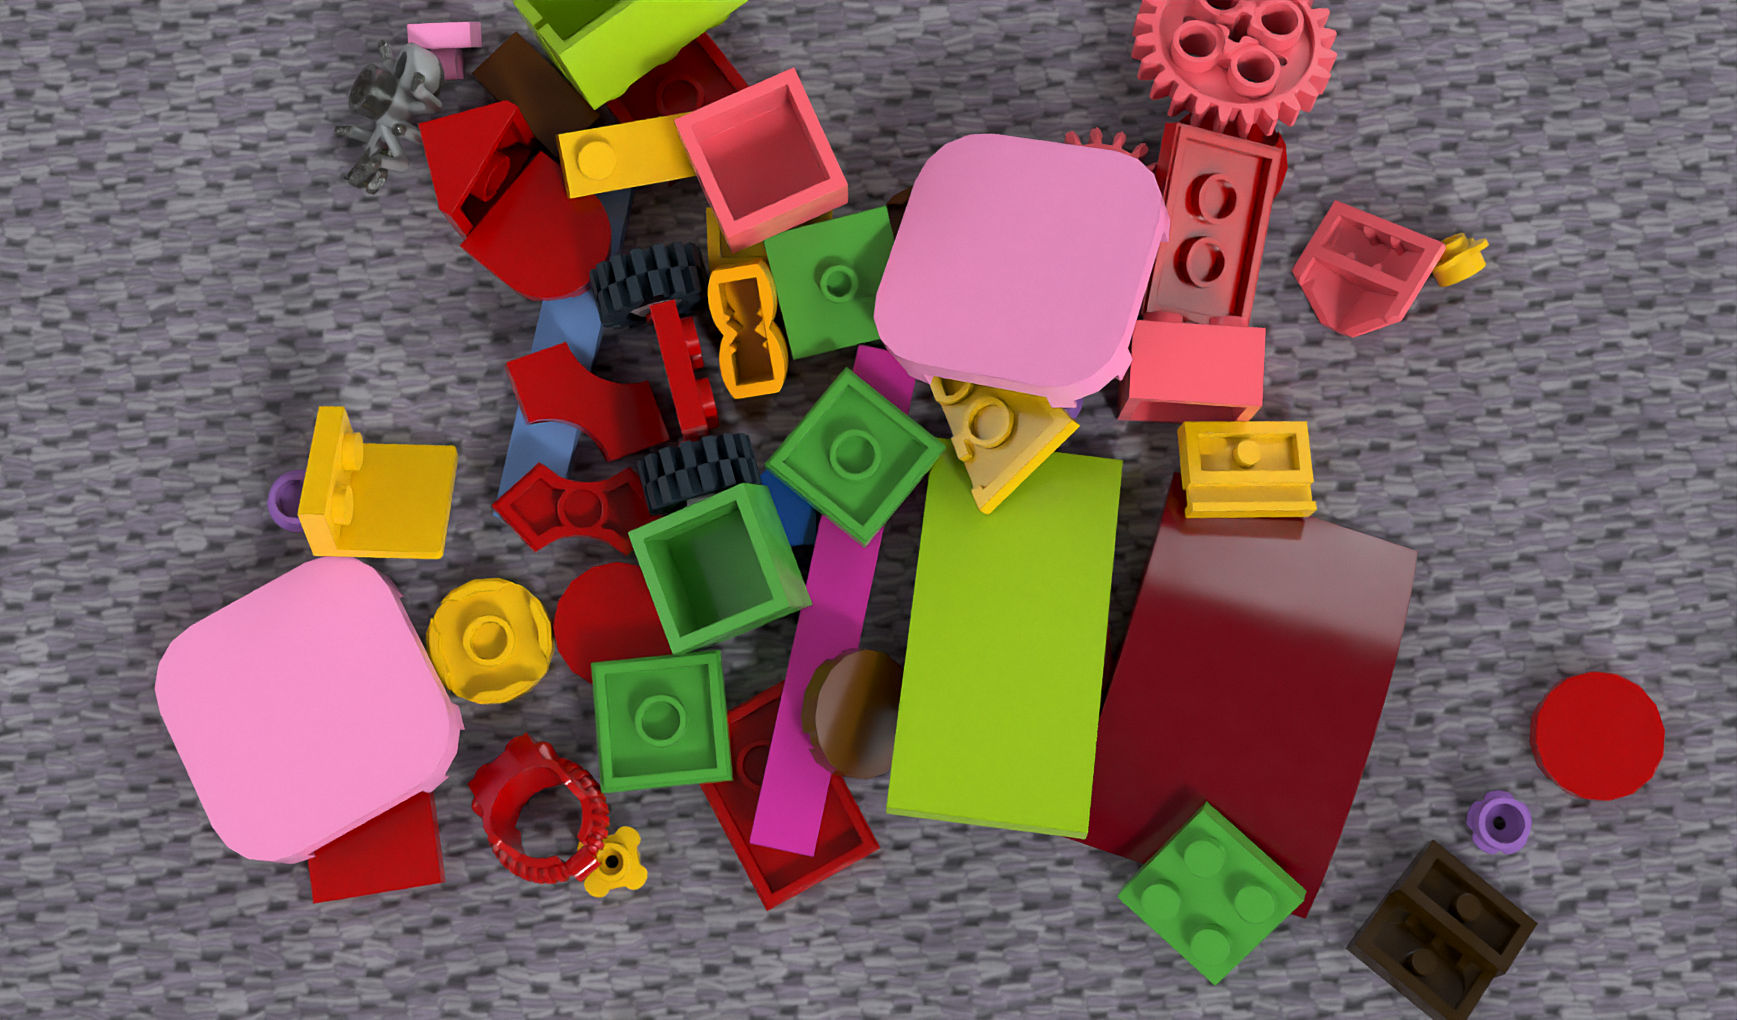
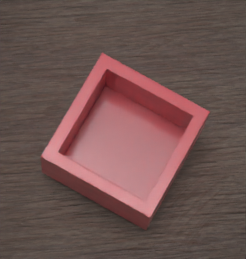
(762, 160)
(1192, 370)

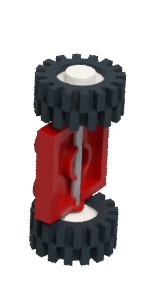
(656, 290)

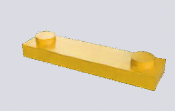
(622, 156)

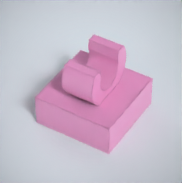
(446, 43)

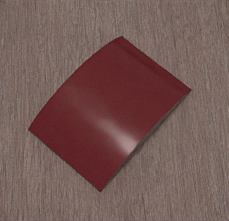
(1248, 684)

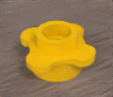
(1459, 259)
(627, 872)

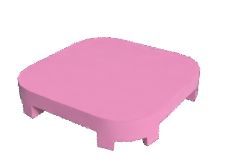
(1022, 266)
(306, 709)

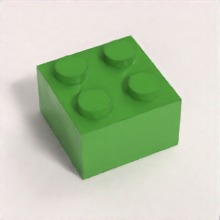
(719, 568)

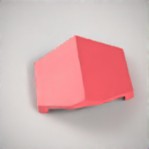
(1363, 270)

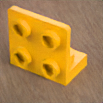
(374, 495)

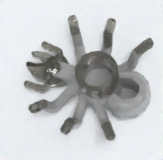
(391, 103)

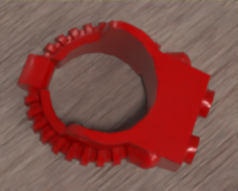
(509, 783)

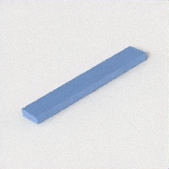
(580, 326)

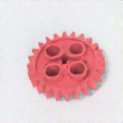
(1234, 47)

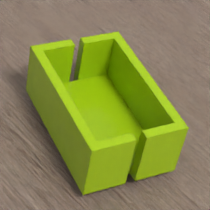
(616, 42)

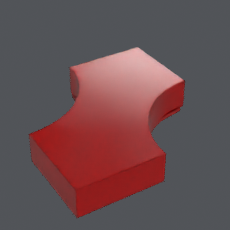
(561, 390)
(553, 508)

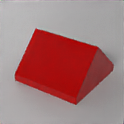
(476, 159)

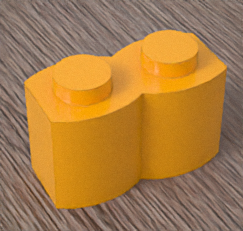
(753, 346)

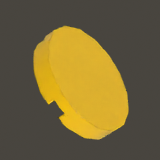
(513, 651)

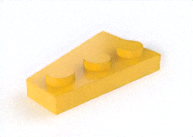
(1000, 435)

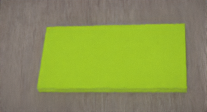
(1007, 649)

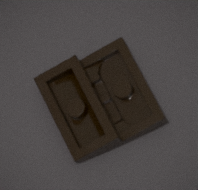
(1441, 935)

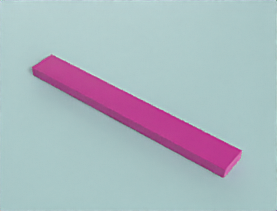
(839, 589)

